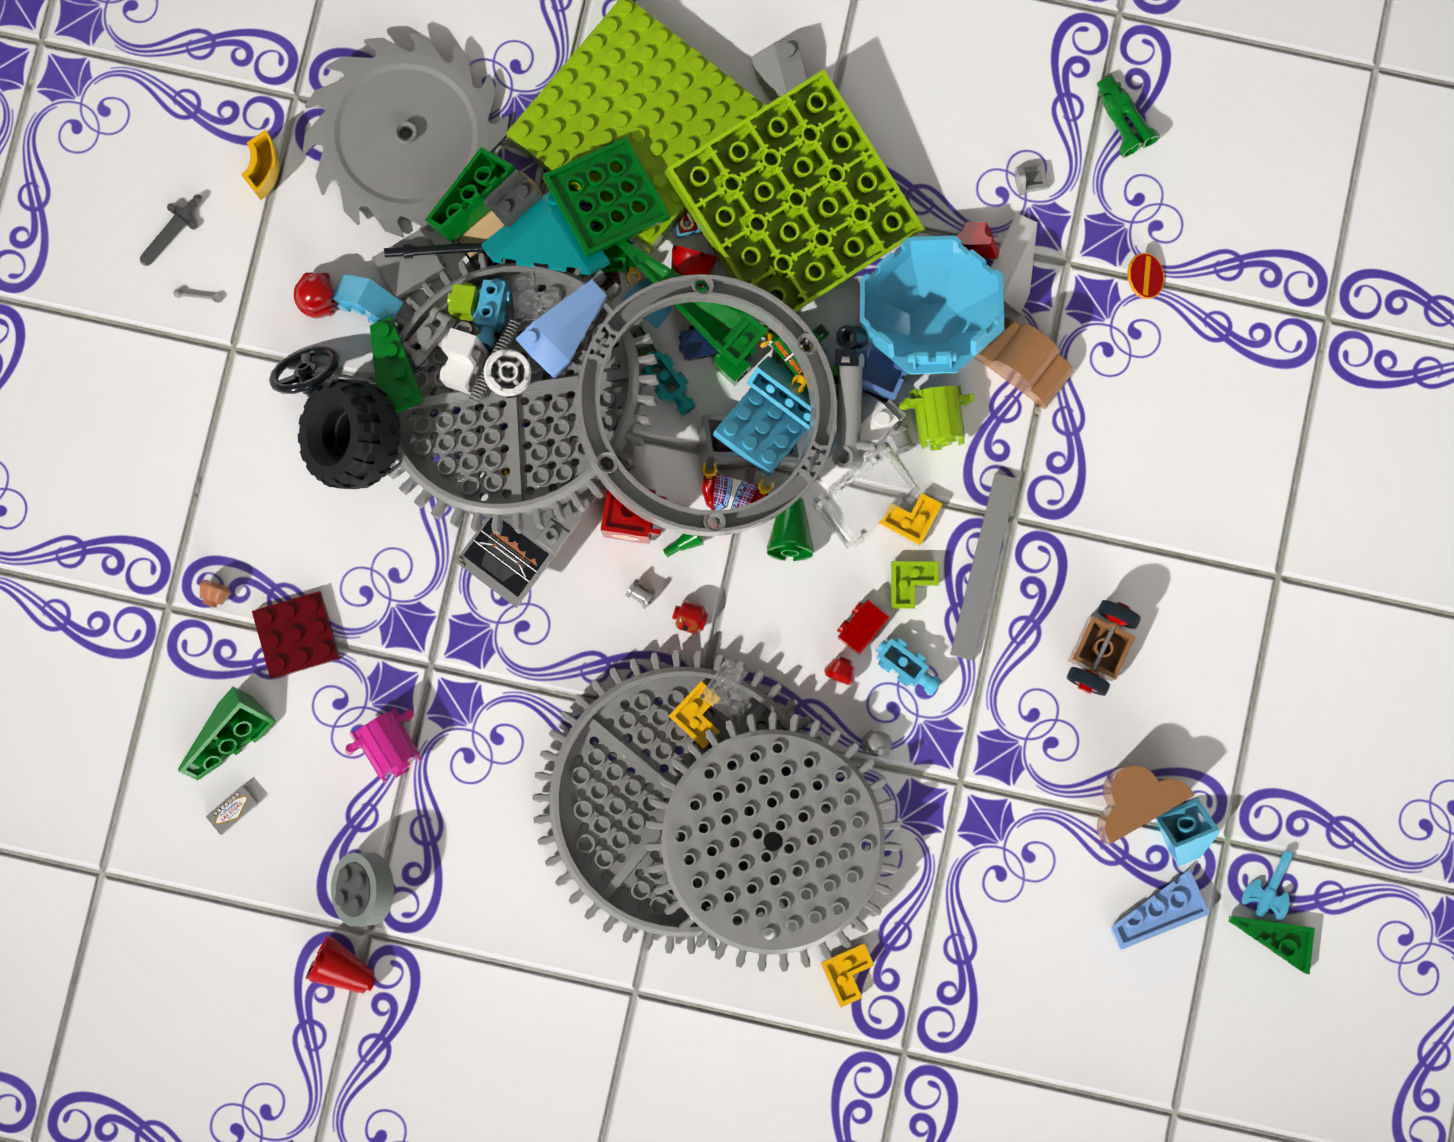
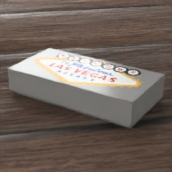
(232, 810)

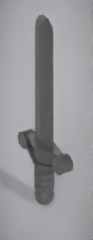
(181, 217)

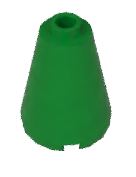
(791, 534)

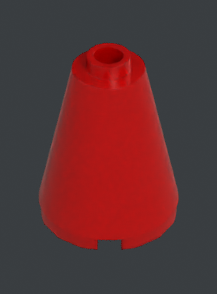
(691, 262)
(340, 968)

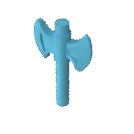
(1267, 898)

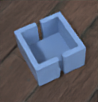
(882, 375)

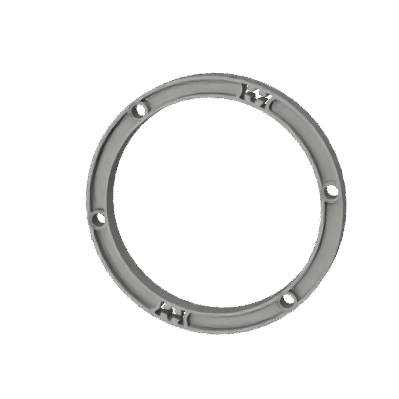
(777, 317)

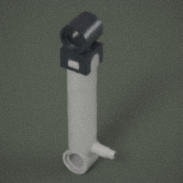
(851, 365)

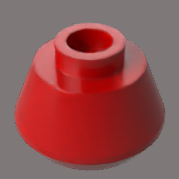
(841, 670)

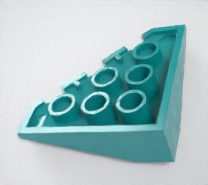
(542, 238)

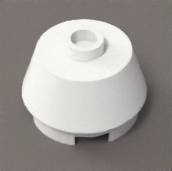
(507, 372)

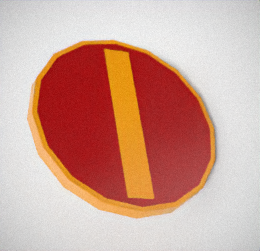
(1145, 275)

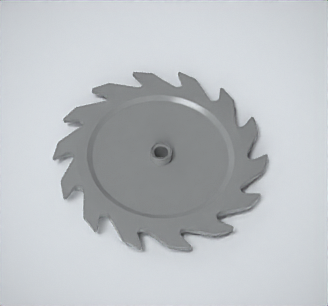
(378, 103)

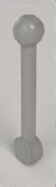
(217, 298)

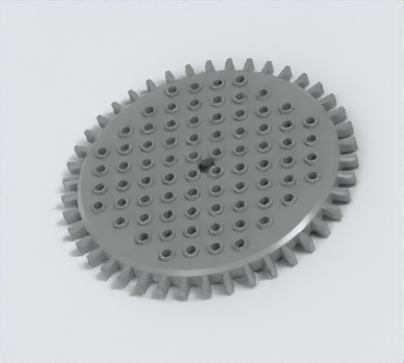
(440, 477)
(570, 810)

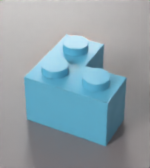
(365, 298)

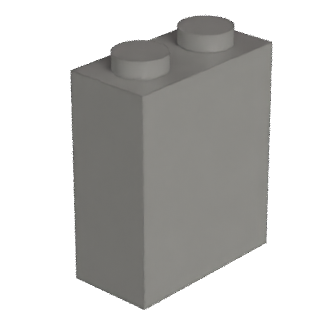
(408, 275)

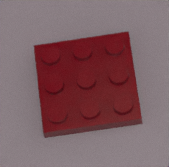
(296, 635)

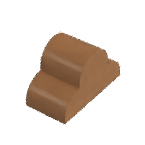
(1027, 361)
(1135, 799)

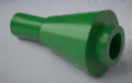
(684, 542)

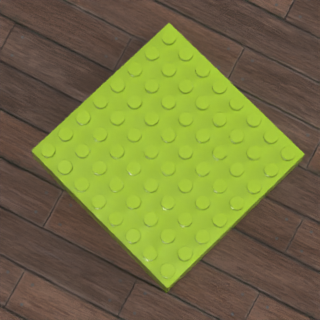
(638, 85)
(795, 196)

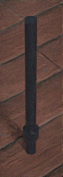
(409, 251)

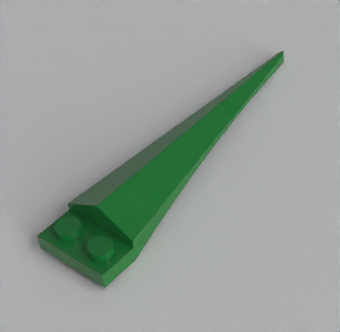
(724, 327)

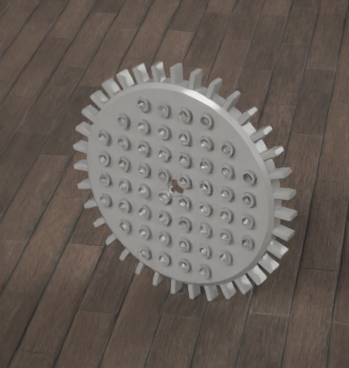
(719, 918)

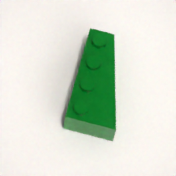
(464, 199)

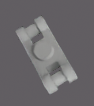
(428, 335)

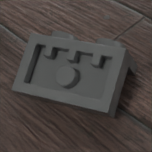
(512, 198)

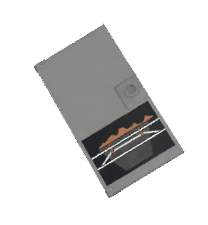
(515, 561)

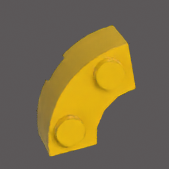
(263, 166)

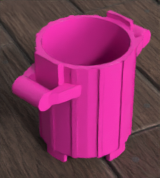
(386, 743)

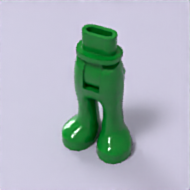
(1119, 104)

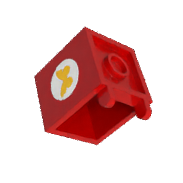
(625, 525)

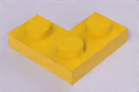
(916, 524)
(690, 716)
(840, 973)

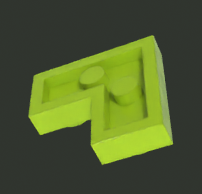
(906, 576)

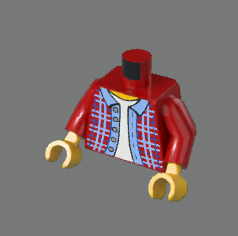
(726, 492)

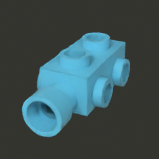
(497, 305)
(903, 660)

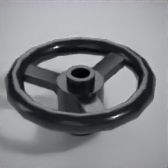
(306, 373)

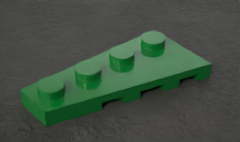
(393, 367)

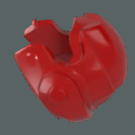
(314, 295)

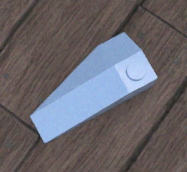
(559, 331)

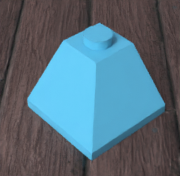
(1187, 831)

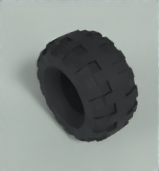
(349, 434)

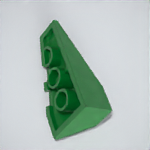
(229, 728)

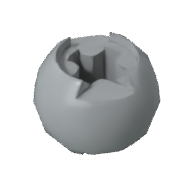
(876, 743)

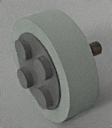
(362, 889)

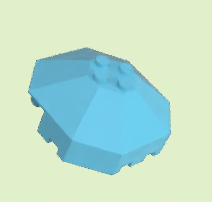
(932, 305)

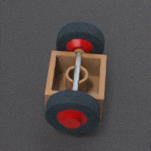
(1102, 648)

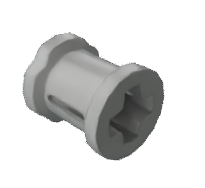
(902, 439)
(640, 593)

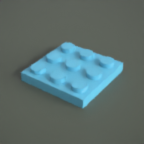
(759, 432)

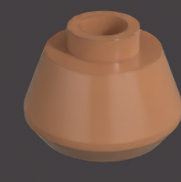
(213, 593)

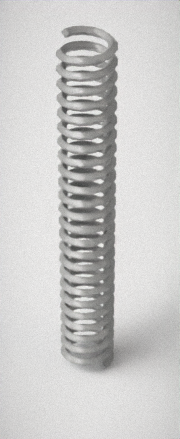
(497, 346)

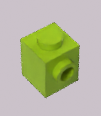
(463, 301)

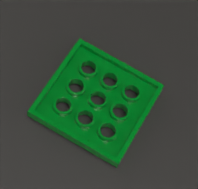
(580, 221)

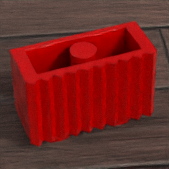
(862, 627)

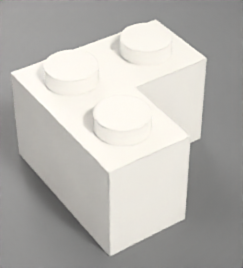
(465, 360)

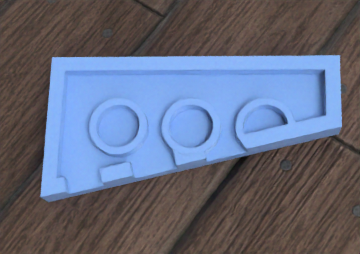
(1166, 910)

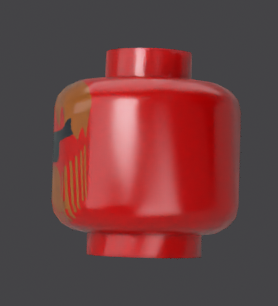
(690, 617)

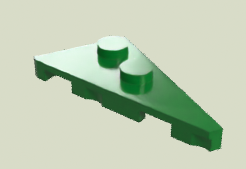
(1287, 941)

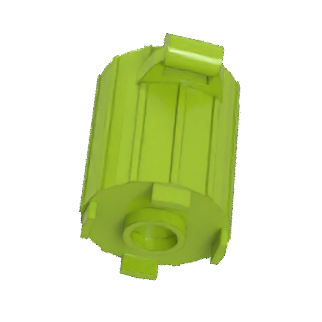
(938, 415)

